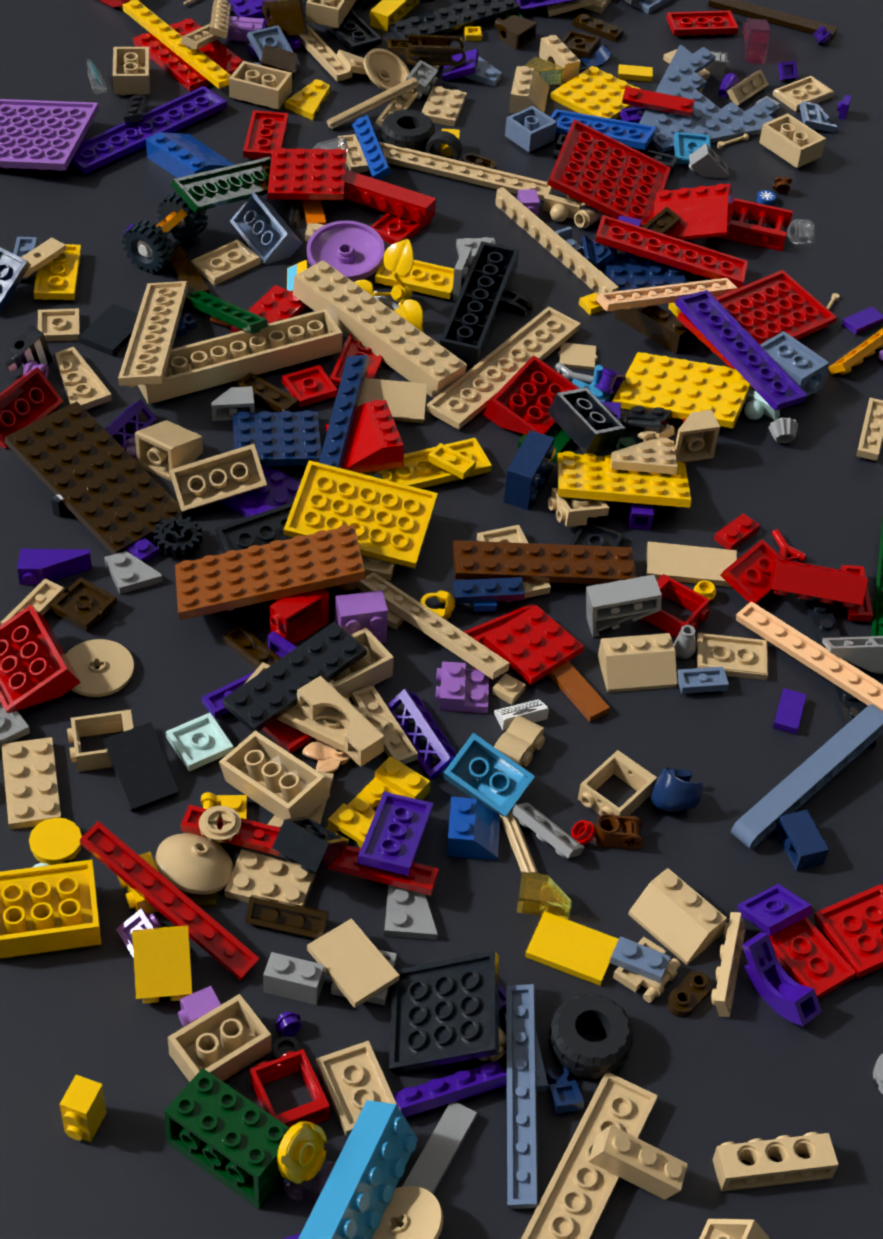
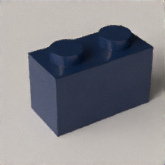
(801, 840)

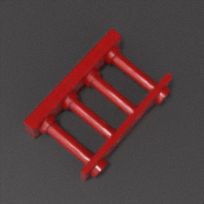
(758, 234)

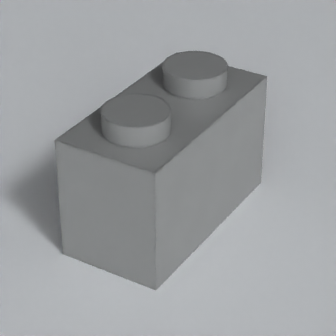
(293, 978)

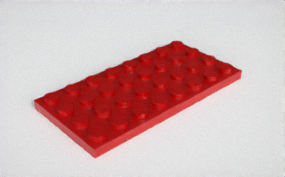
(770, 308)

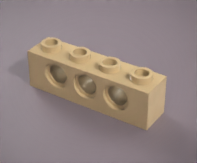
(762, 1172)

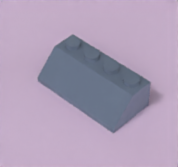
(265, 230)

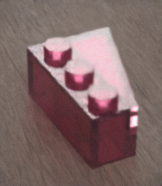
(756, 38)

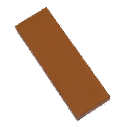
(579, 692)

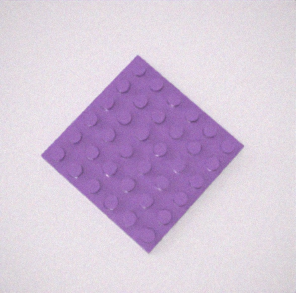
(42, 132)

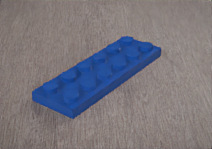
(628, 133)

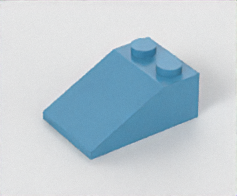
(488, 775)

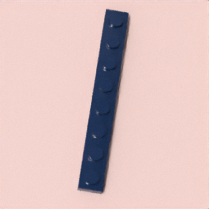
(344, 411)

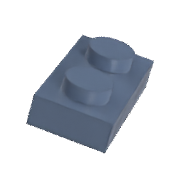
(702, 680)
(640, 959)

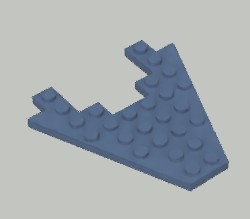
(706, 118)

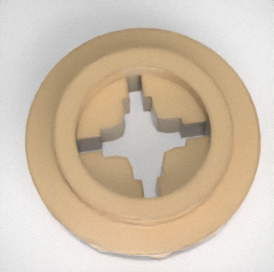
(210, 819)

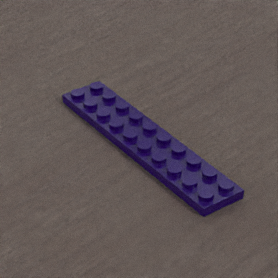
(132, 136)

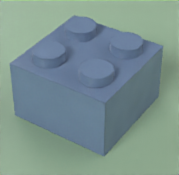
(530, 128)

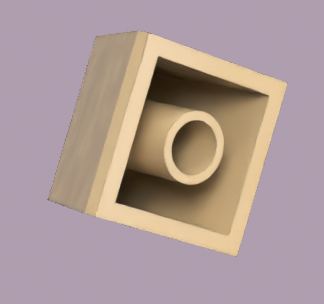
(166, 447)

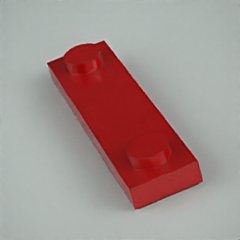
(658, 101)

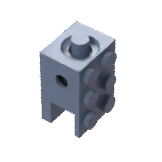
(798, 362)

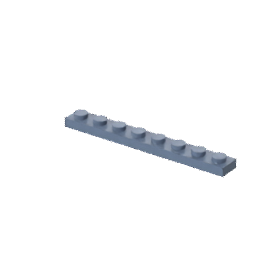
(521, 1098)

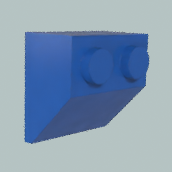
(472, 830)

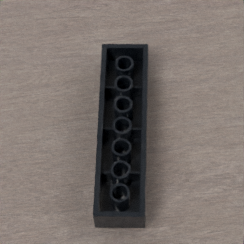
(480, 302)

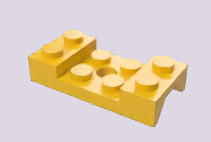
(389, 777)

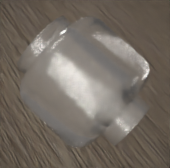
(801, 231)

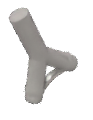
(567, 373)

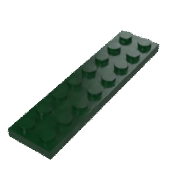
(224, 184)

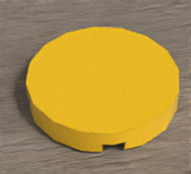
(55, 841)
(301, 1152)

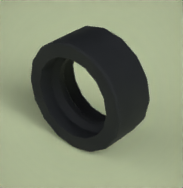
(448, 139)

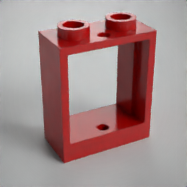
(684, 597)
(307, 623)
(290, 1063)

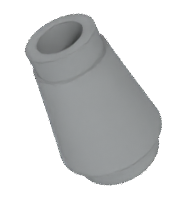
(685, 642)

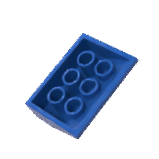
(183, 154)

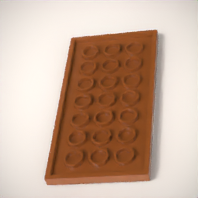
(268, 572)

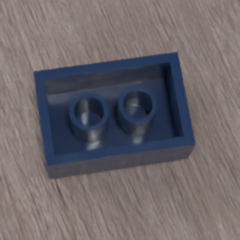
(529, 470)

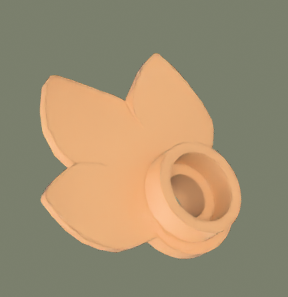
(328, 756)

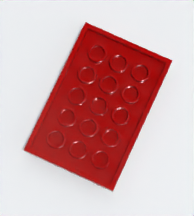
(177, 66)

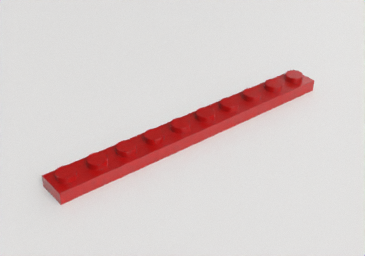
(262, 837)

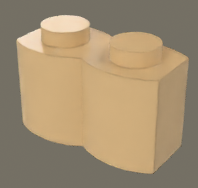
(521, 740)

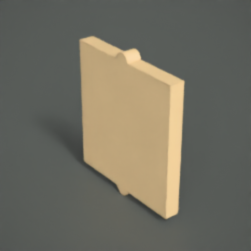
(578, 356)

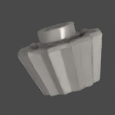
(783, 430)

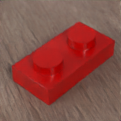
(736, 532)

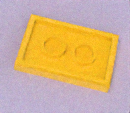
(571, 948)

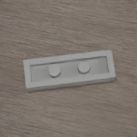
(547, 830)

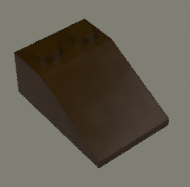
(286, 14)

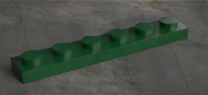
(226, 311)

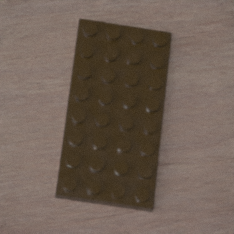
(94, 477)

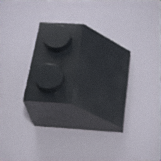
(308, 844)

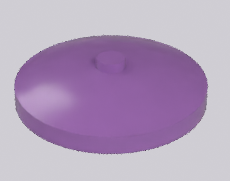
(348, 247)

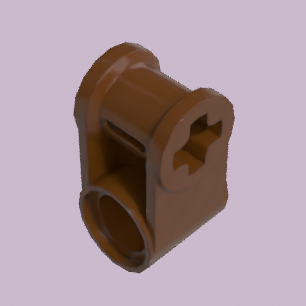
(617, 831)

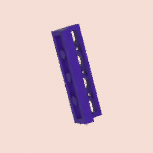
(125, 418)
(425, 723)

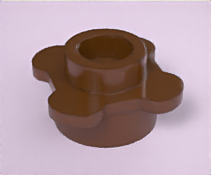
(782, 184)

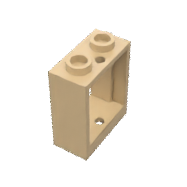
(91, 726)
(627, 771)

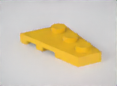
(309, 99)

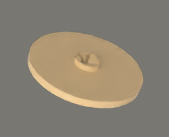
(114, 662)
(415, 1211)

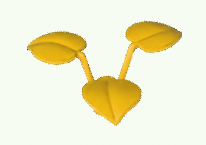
(399, 259)

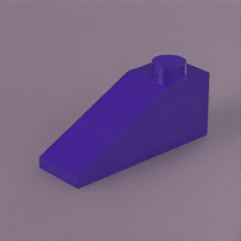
(51, 564)

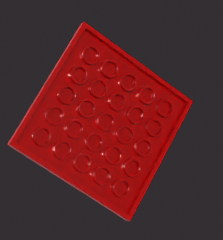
(607, 174)

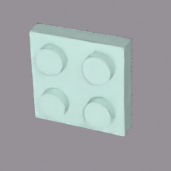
(199, 741)

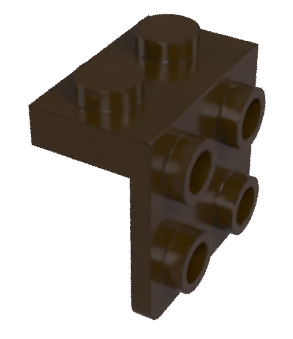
(279, 59)

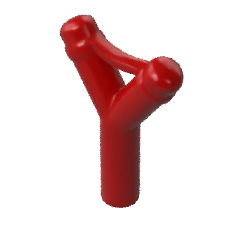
(785, 549)

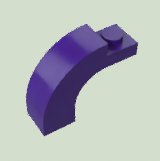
(775, 987)

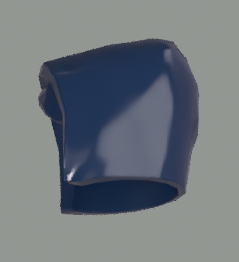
(674, 791)

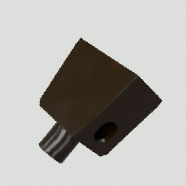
(516, 31)

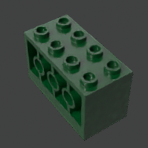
(227, 1137)

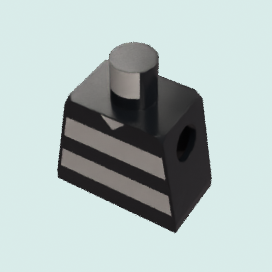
(27, 346)

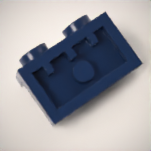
(597, 253)

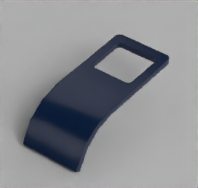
(597, 59)

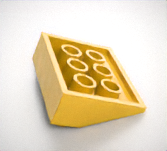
(48, 909)

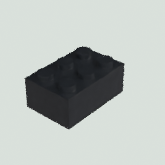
(586, 420)

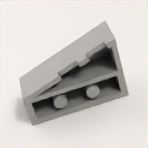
(620, 601)

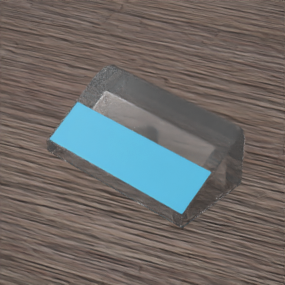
(95, 78)

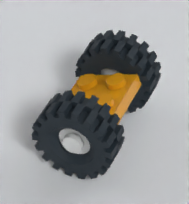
(148, 242)

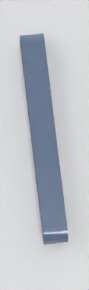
(809, 777)

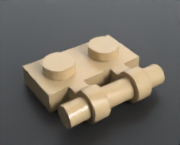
(634, 981)

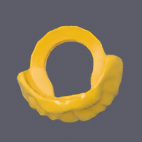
(444, 597)

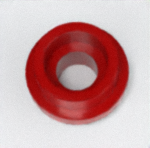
(583, 831)

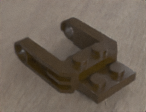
(428, 48)

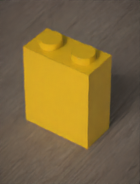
(162, 963)

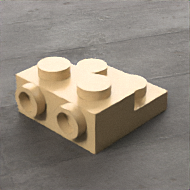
(576, 510)

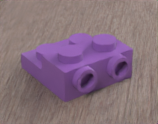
(461, 688)

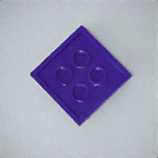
(279, 491)

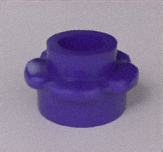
(288, 1023)

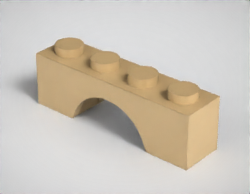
(322, 701)

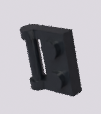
(647, 418)

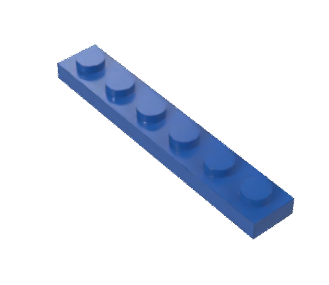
(371, 148)

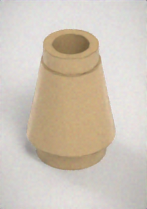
(585, 218)

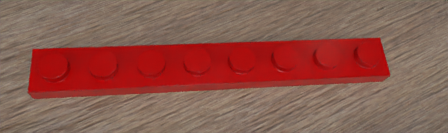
(169, 900)

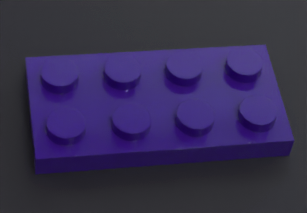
(395, 833)

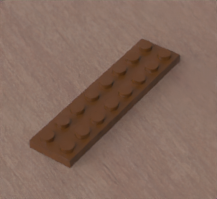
(542, 562)

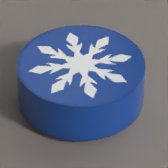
(766, 197)

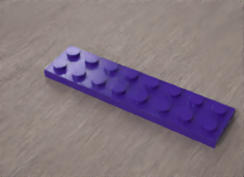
(741, 350)

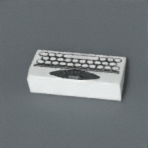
(532, 710)

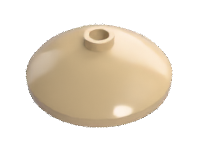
(385, 68)
(194, 863)

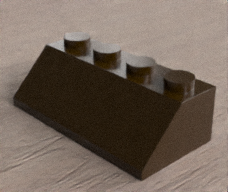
(658, 326)

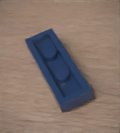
(488, 590)

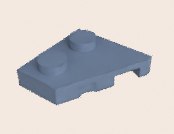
(485, 73)
(815, 117)

